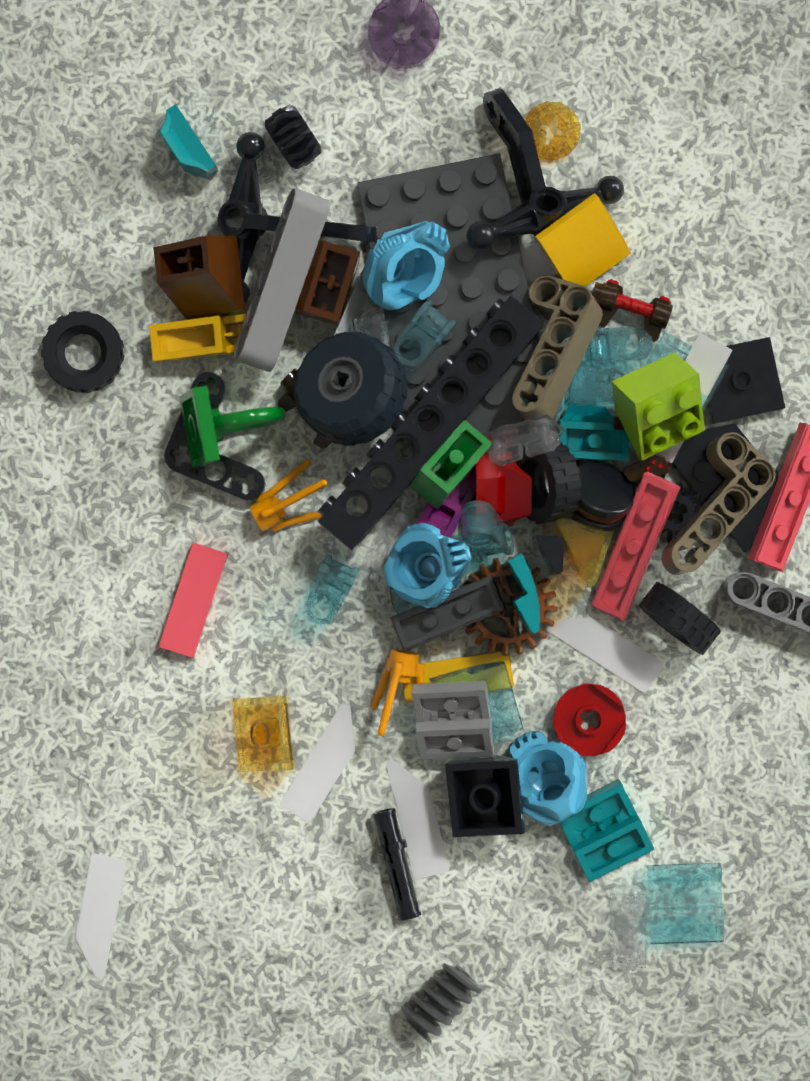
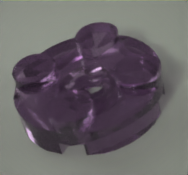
(397, 51)

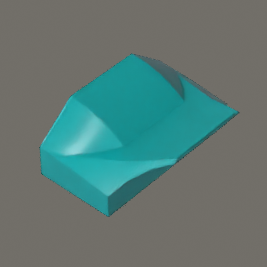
(186, 145)
(592, 434)

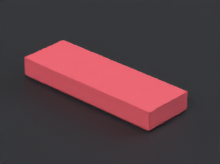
(193, 600)

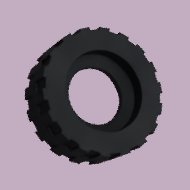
(57, 339)
(563, 484)
(679, 618)

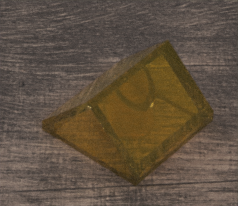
(585, 548)
(264, 733)

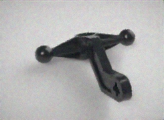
(540, 203)
(247, 218)

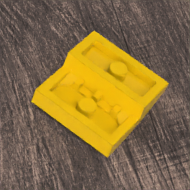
(583, 242)

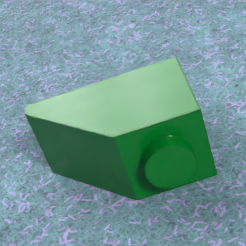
(450, 464)

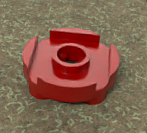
(610, 718)

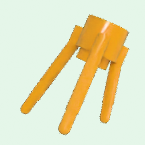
(270, 511)
(398, 668)

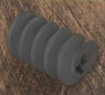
(440, 1000)

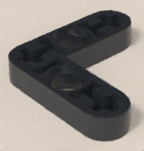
(179, 439)

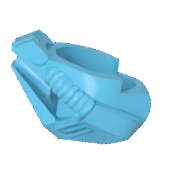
(405, 265)
(425, 565)
(550, 778)

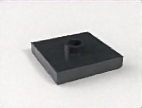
(749, 384)

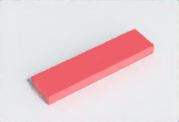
(785, 506)
(635, 546)

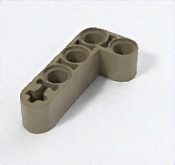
(541, 393)
(714, 510)

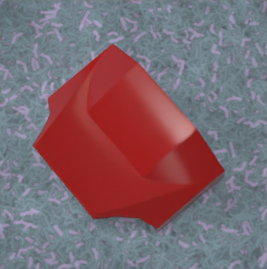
(505, 489)

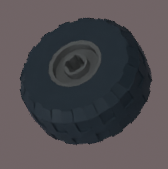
(350, 388)

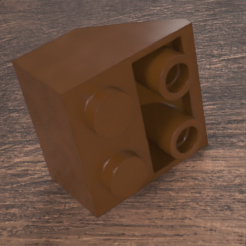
(201, 275)
(328, 283)

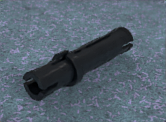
(396, 862)

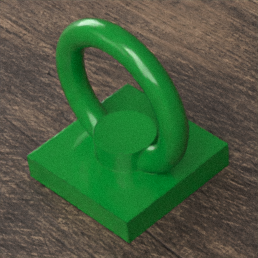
(207, 427)

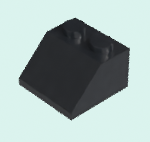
(484, 796)

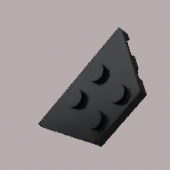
(699, 474)

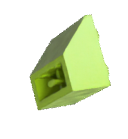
(659, 405)

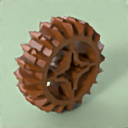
(514, 632)

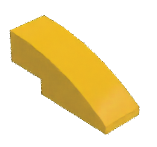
(195, 338)

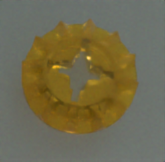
(567, 122)

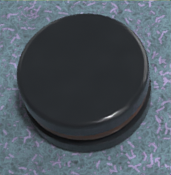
(604, 496)

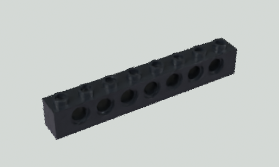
(523, 329)

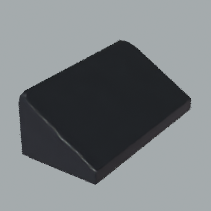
(552, 551)

